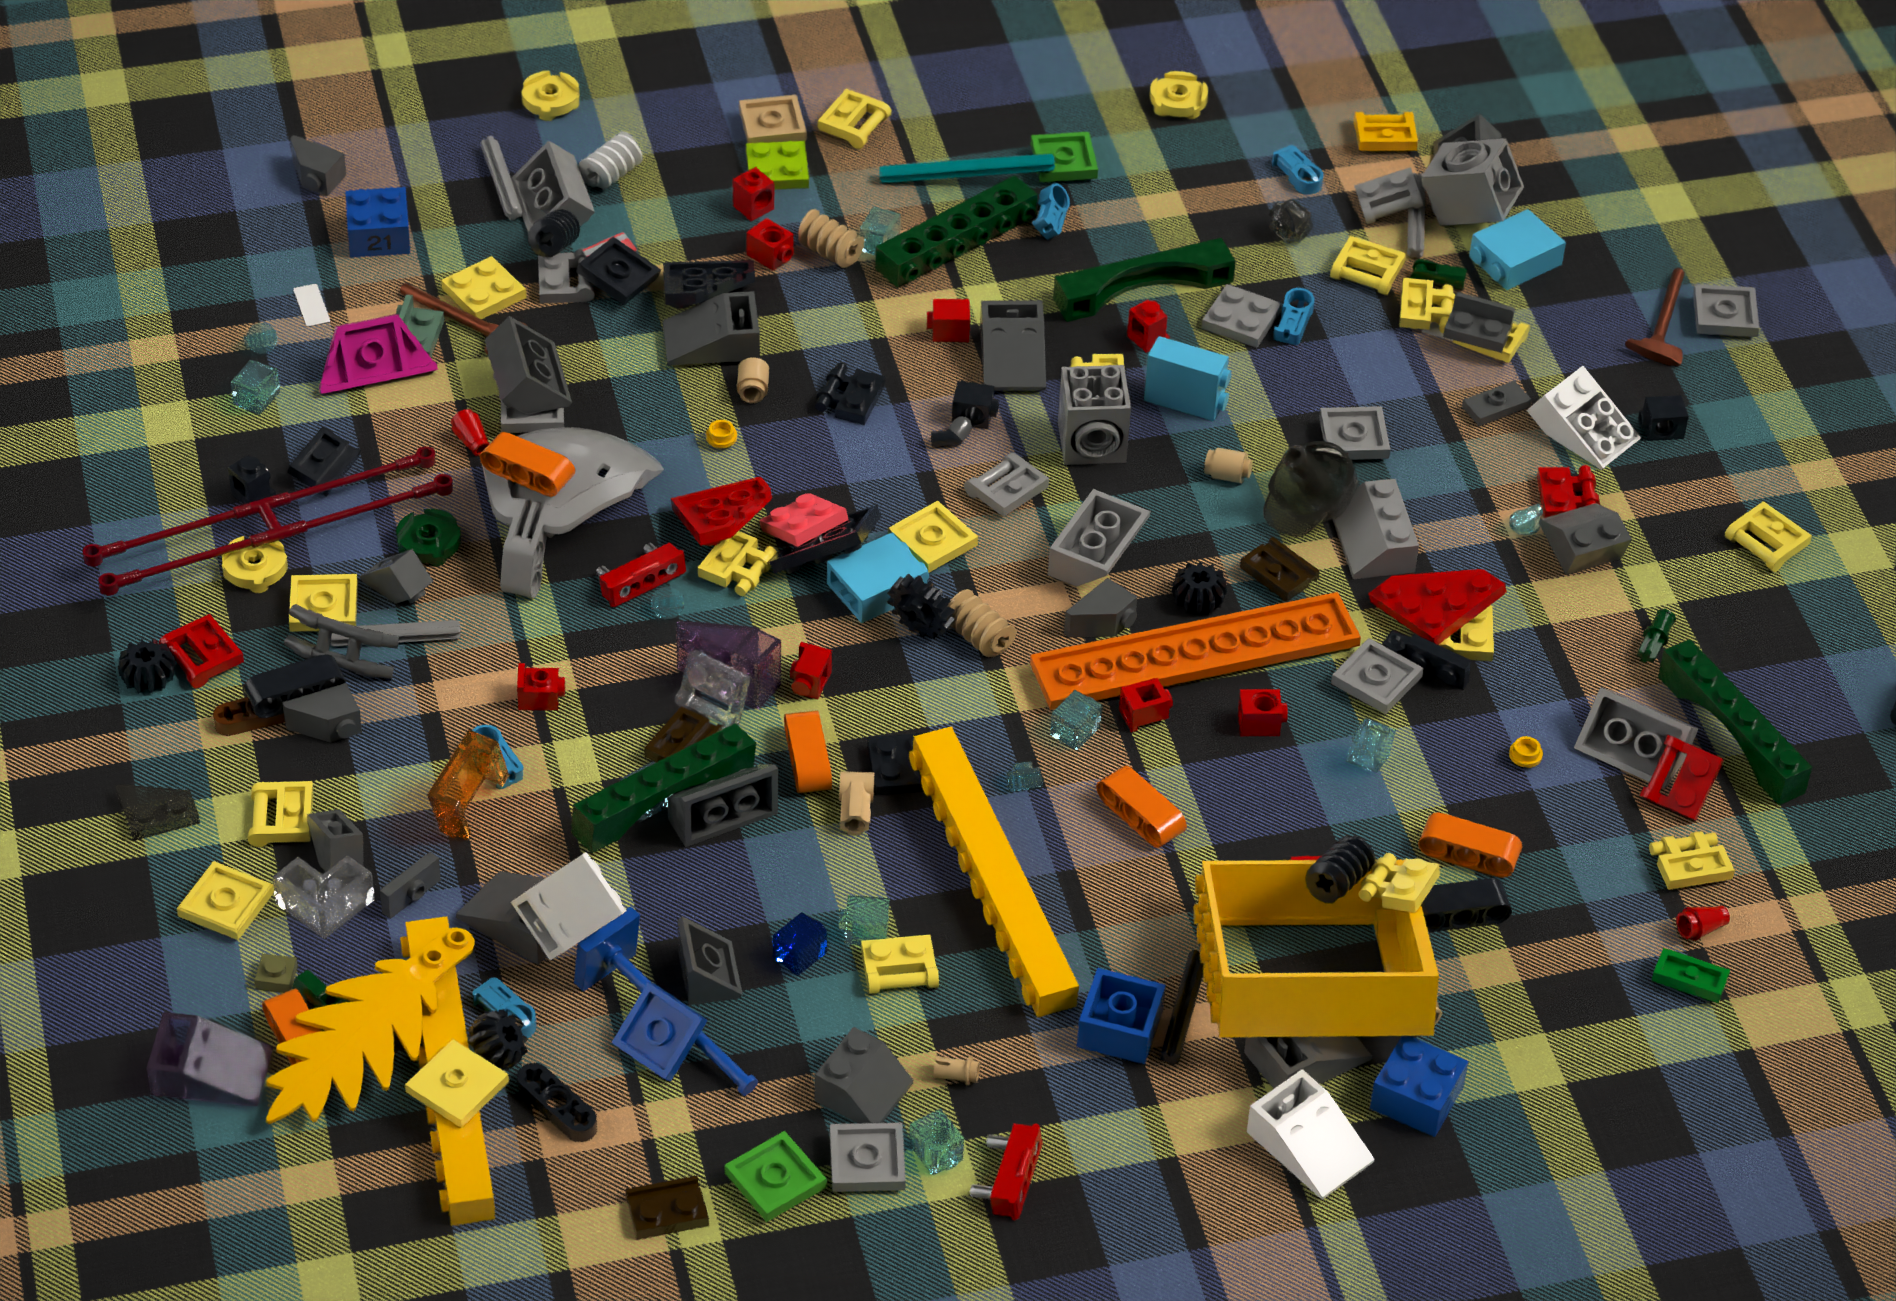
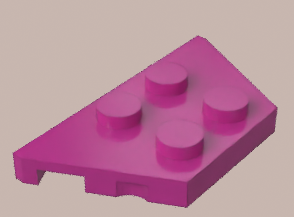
(373, 353)

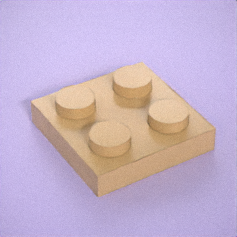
(772, 119)

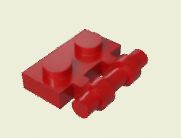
(1558, 489)

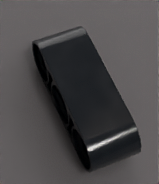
(271, 688)
(1466, 905)

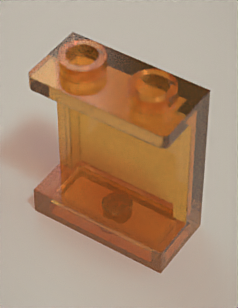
(461, 778)

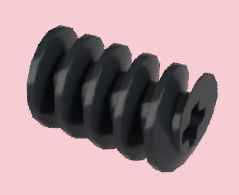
(553, 233)
(1340, 869)

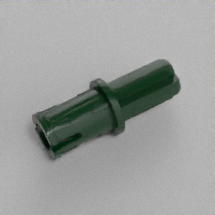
(1656, 635)

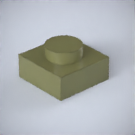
(276, 973)

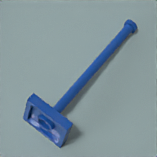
(611, 950)

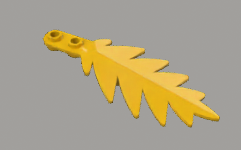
(364, 1028)

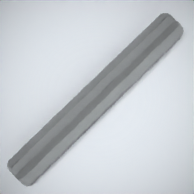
(501, 178)
(1416, 224)
(411, 631)

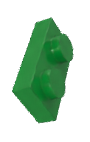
(1690, 975)

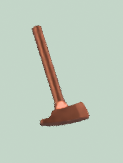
(450, 310)
(1655, 347)

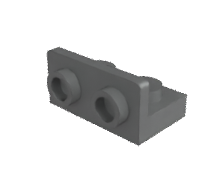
(1479, 322)

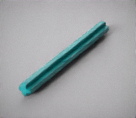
(967, 168)

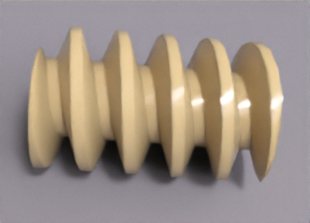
(829, 239)
(980, 624)

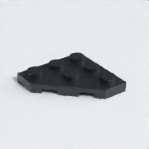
(702, 280)
(843, 537)

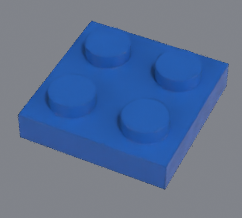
(659, 1031)

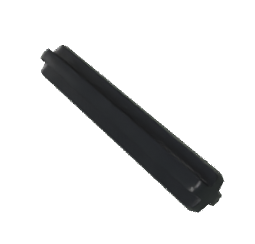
(1183, 1009)

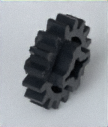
(920, 606)

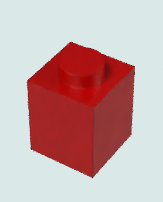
(949, 320)

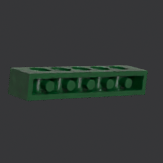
(956, 231)

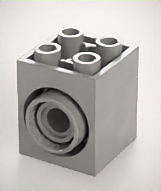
(1472, 182)
(1094, 414)

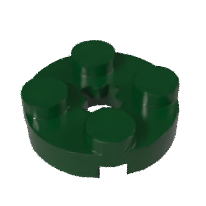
(429, 550)

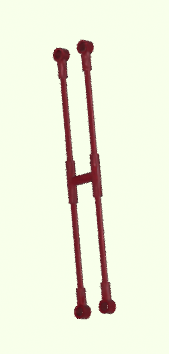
(110, 583)

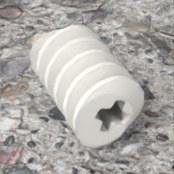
(611, 161)

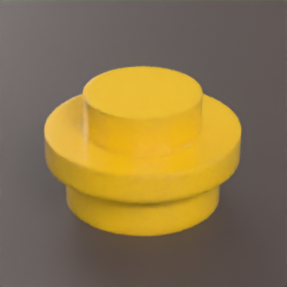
(721, 434)
(1526, 752)

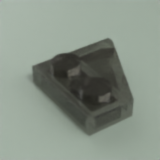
(156, 810)

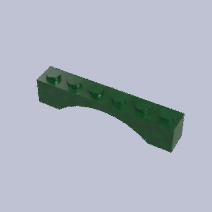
(1196, 265)
(1772, 758)
(612, 811)

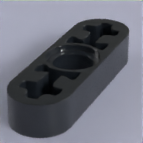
(560, 1116)

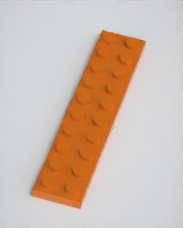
(1197, 649)

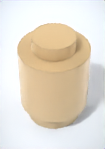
(752, 379)
(1228, 465)

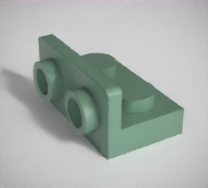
(422, 323)

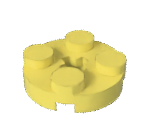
(562, 97)
(1188, 104)
(255, 576)

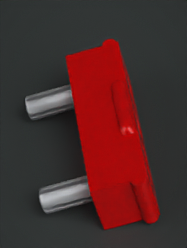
(641, 573)
(1015, 1170)

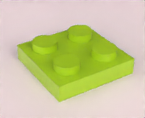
(781, 162)

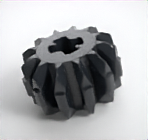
(1199, 588)
(146, 665)
(498, 1039)

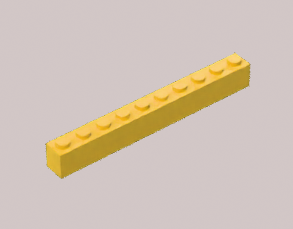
(994, 872)
(462, 1150)

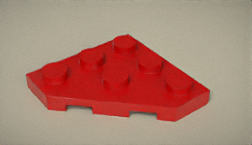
(721, 510)
(1437, 602)

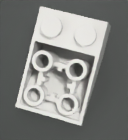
(1584, 419)
(568, 906)
(1308, 1134)

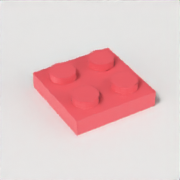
(803, 519)

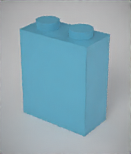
(1517, 249)
(1187, 378)
(868, 574)

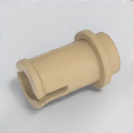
(957, 1069)

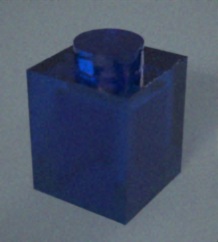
(800, 943)

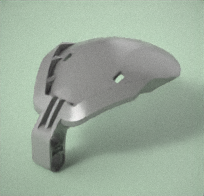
(538, 516)

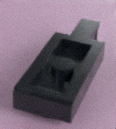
(1433, 658)

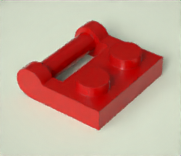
(209, 643)
(1692, 782)

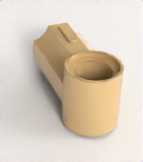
(855, 796)

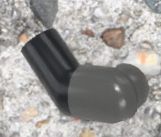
(953, 435)

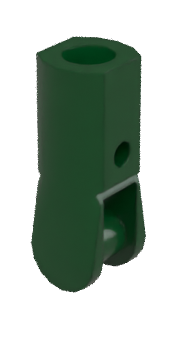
(1439, 274)
(314, 989)

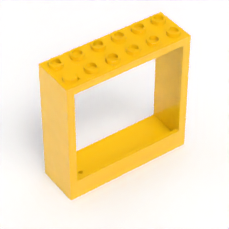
(1311, 1004)

